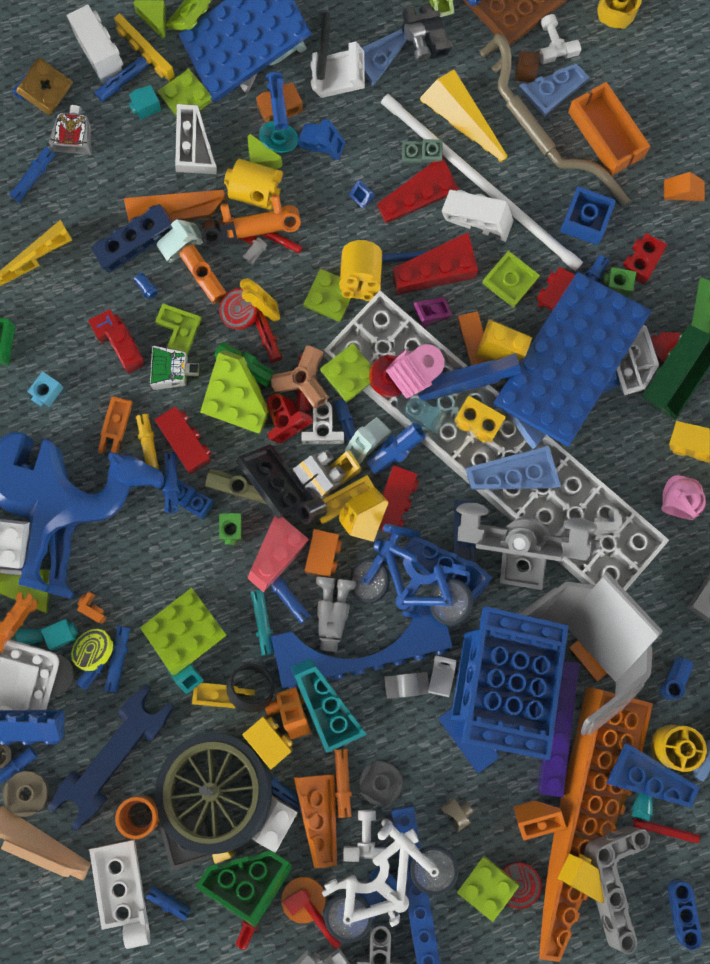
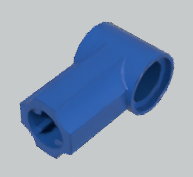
(678, 677)

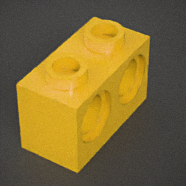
(482, 414)

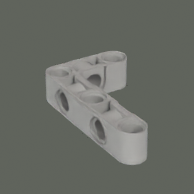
(614, 910)

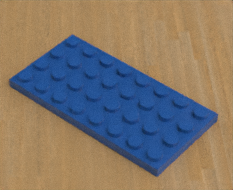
(573, 358)

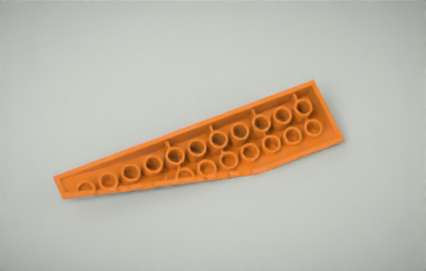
(588, 808)

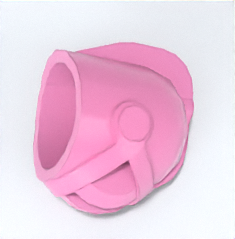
(683, 498)

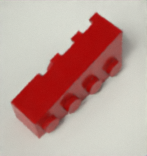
(438, 267)

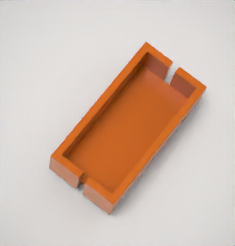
(608, 128)

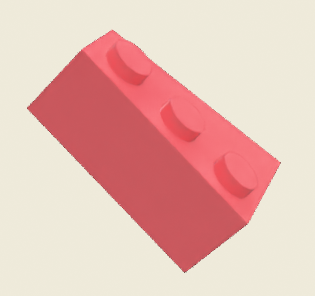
(276, 553)

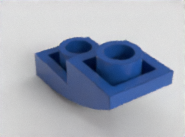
(194, 500)

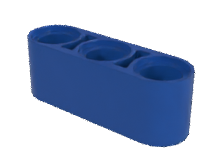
(691, 922)

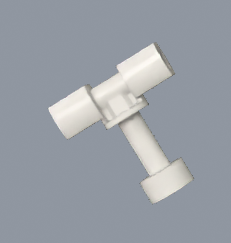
(558, 46)
(366, 848)

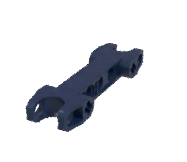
(86, 789)

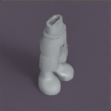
(331, 614)

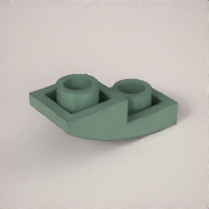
(422, 152)

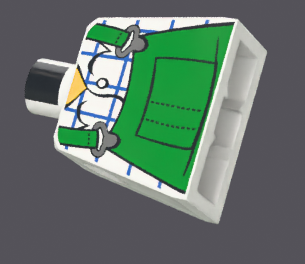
(170, 368)

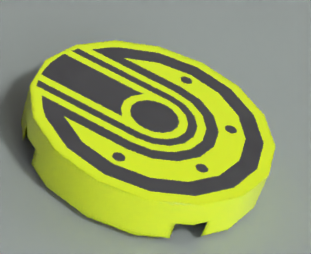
(92, 649)

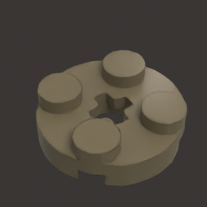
(35, 783)

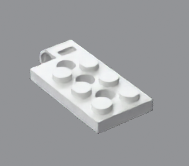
(136, 926)

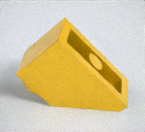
(582, 876)

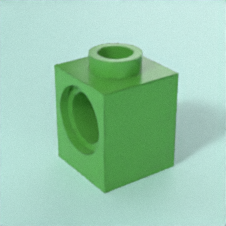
(625, 276)
(231, 519)

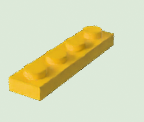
(137, 42)

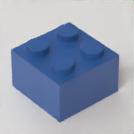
(587, 215)

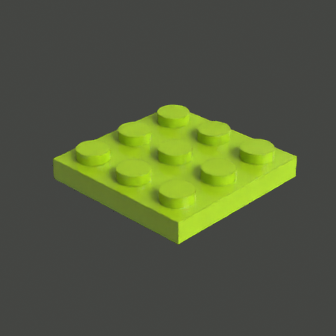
(183, 631)

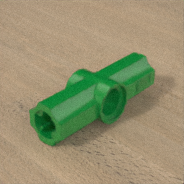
(260, 372)

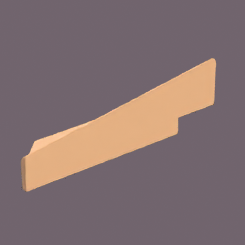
(39, 848)

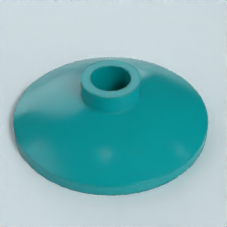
(278, 140)

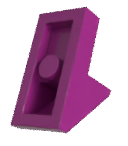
(432, 310)

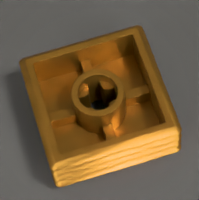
(31, 85)

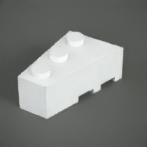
(192, 145)

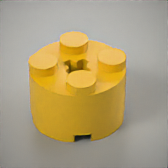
(618, 12)

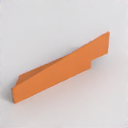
(179, 206)

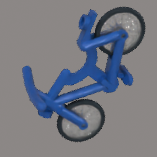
(449, 600)

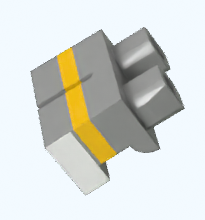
(318, 473)

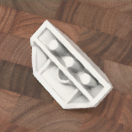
(638, 364)

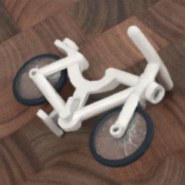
(431, 870)

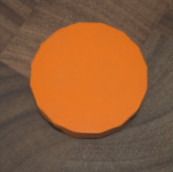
(316, 898)

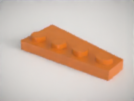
(318, 810)

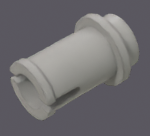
(255, 250)

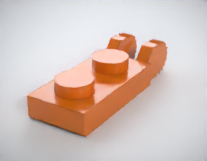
(115, 423)

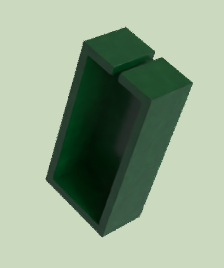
(680, 373)

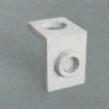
(442, 676)

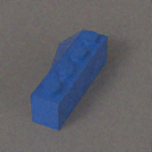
(31, 726)

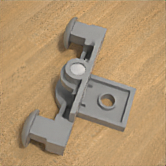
(526, 541)

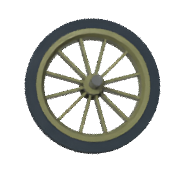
(212, 793)

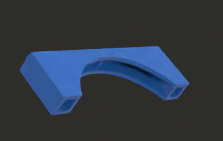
(421, 637)

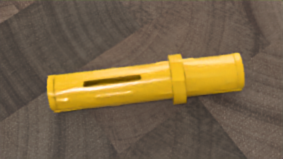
(147, 441)

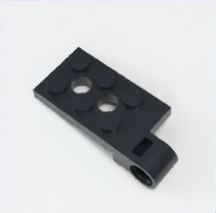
(290, 496)

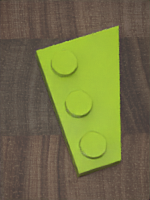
(10, 588)

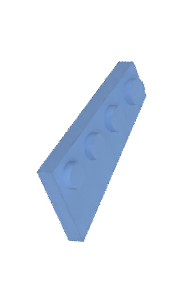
(520, 471)

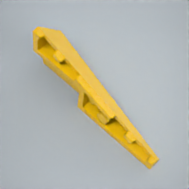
(454, 103)

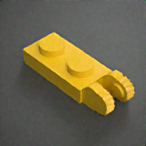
(260, 299)
(216, 695)

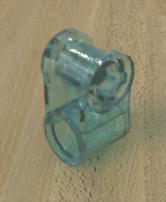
(426, 416)

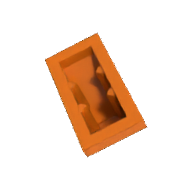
(684, 187)

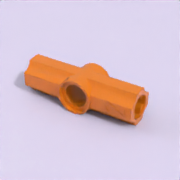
(196, 264)

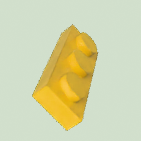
(338, 500)

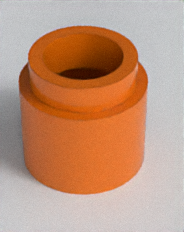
(124, 822)

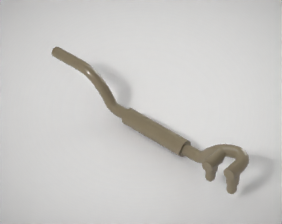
(533, 127)

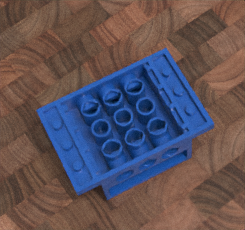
(510, 683)

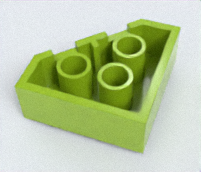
(235, 394)

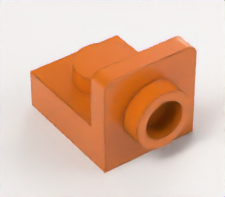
(93, 612)

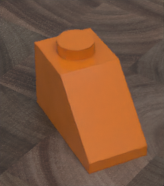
(538, 819)

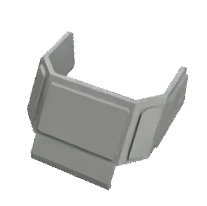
(610, 629)

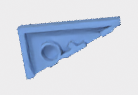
(380, 55)

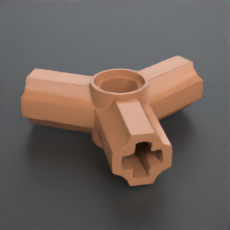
(310, 387)

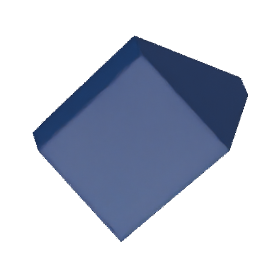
(361, 194)

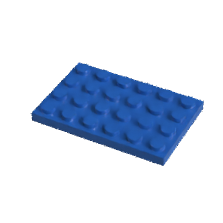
(242, 40)

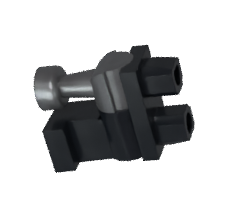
(428, 27)

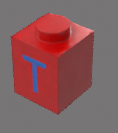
(103, 323)

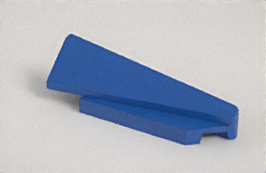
(471, 377)

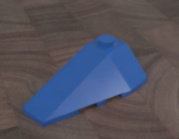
(432, 555)

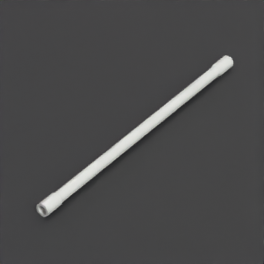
(566, 255)

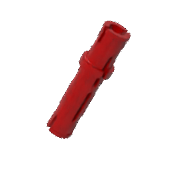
(274, 353)

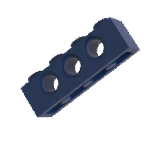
(130, 249)

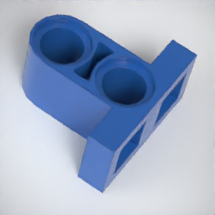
(322, 139)

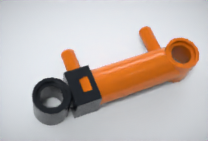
(234, 228)

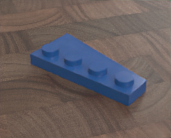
(648, 777)

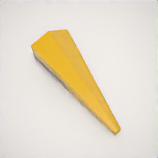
(27, 260)

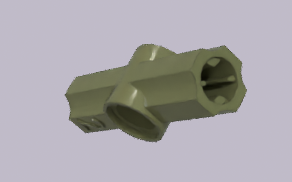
(224, 482)

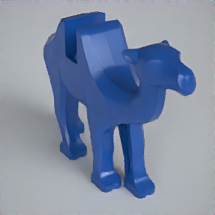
(57, 506)

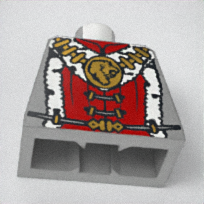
(71, 132)

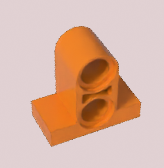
(292, 713)

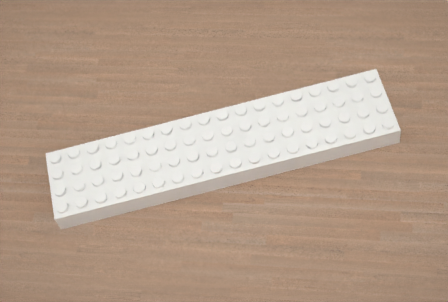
(387, 330)

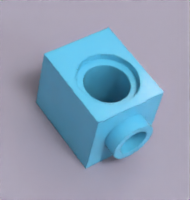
(42, 382)

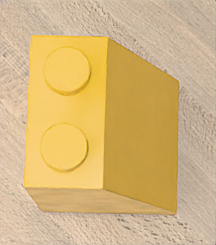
(502, 341)

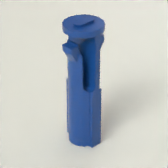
(277, 99)

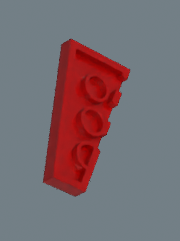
(420, 191)

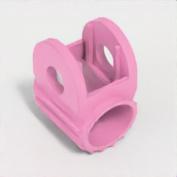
(415, 370)

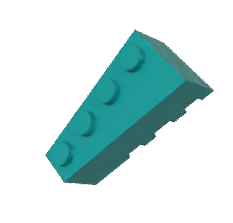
(328, 712)

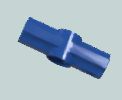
(396, 448)

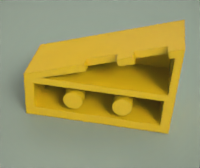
(691, 441)

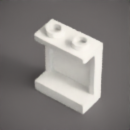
(342, 73)

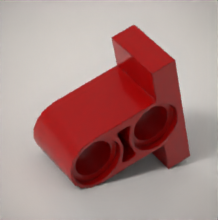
(286, 418)

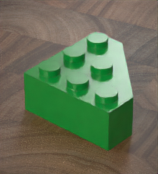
(246, 884)

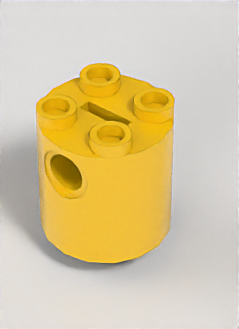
(253, 183)
(361, 270)
(678, 747)

